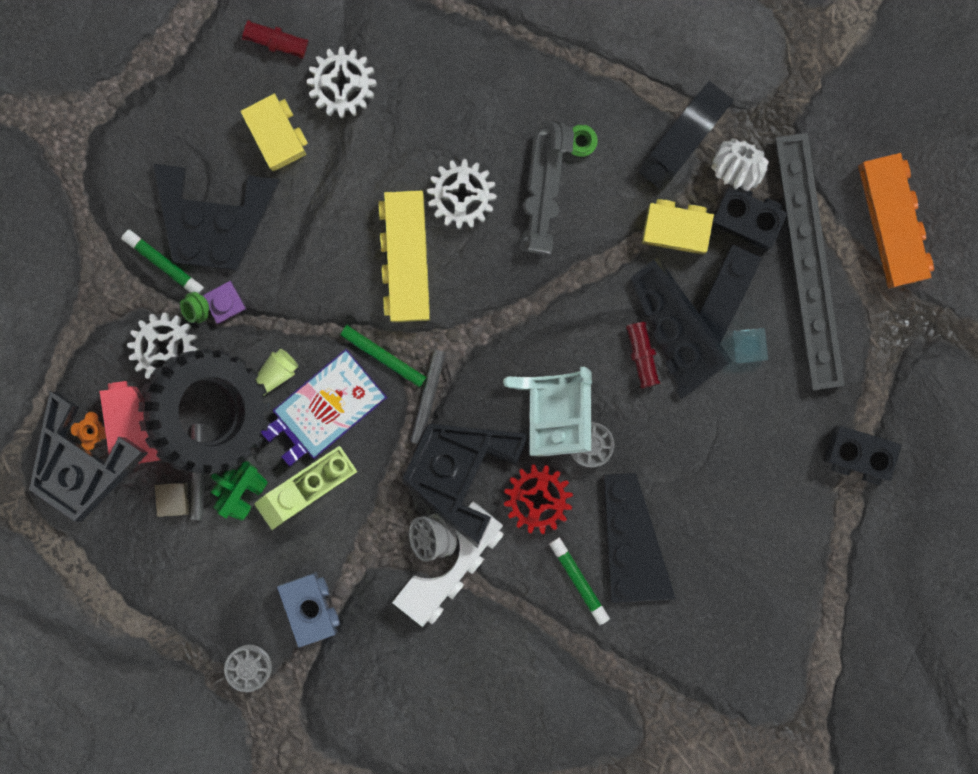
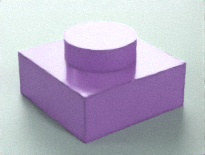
(224, 302)

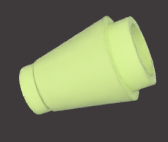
(276, 370)

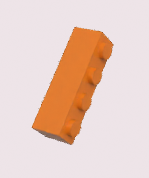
(895, 220)

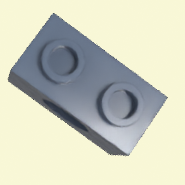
(306, 628)

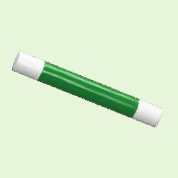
(161, 262)
(579, 581)

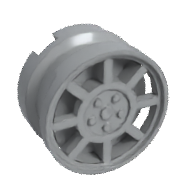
(601, 447)
(433, 536)
(248, 668)

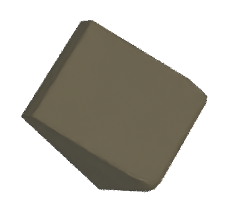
(172, 499)

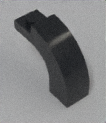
(685, 135)

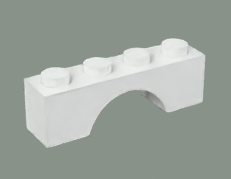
(423, 596)

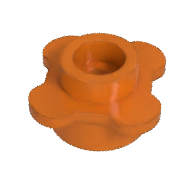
(80, 430)

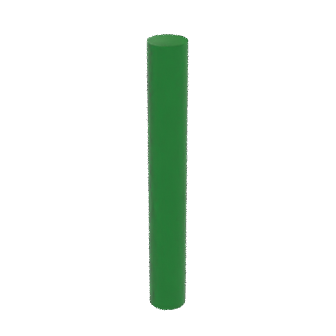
(383, 356)

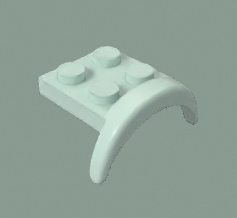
(558, 412)

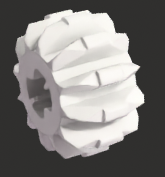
(739, 164)

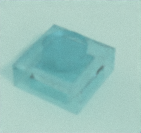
(750, 345)

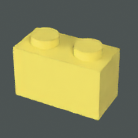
(274, 132)
(677, 227)

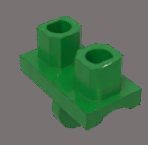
(229, 501)

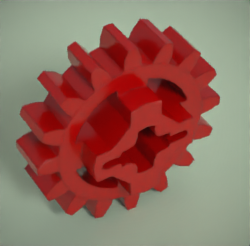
(534, 513)

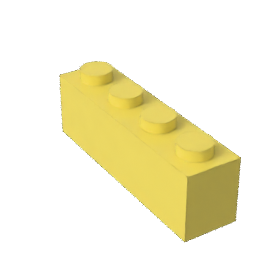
(406, 256)

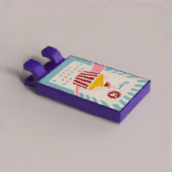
(325, 408)

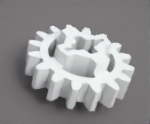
(326, 82)
(477, 195)
(153, 336)

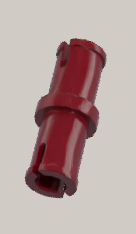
(275, 39)
(643, 354)

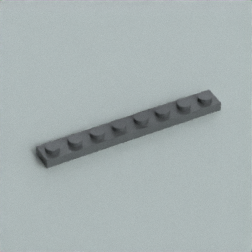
(809, 261)

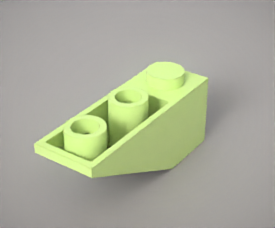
(305, 487)

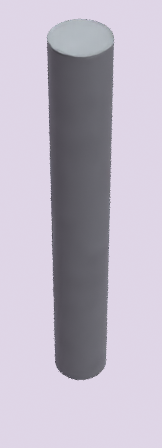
(428, 396)
(197, 479)

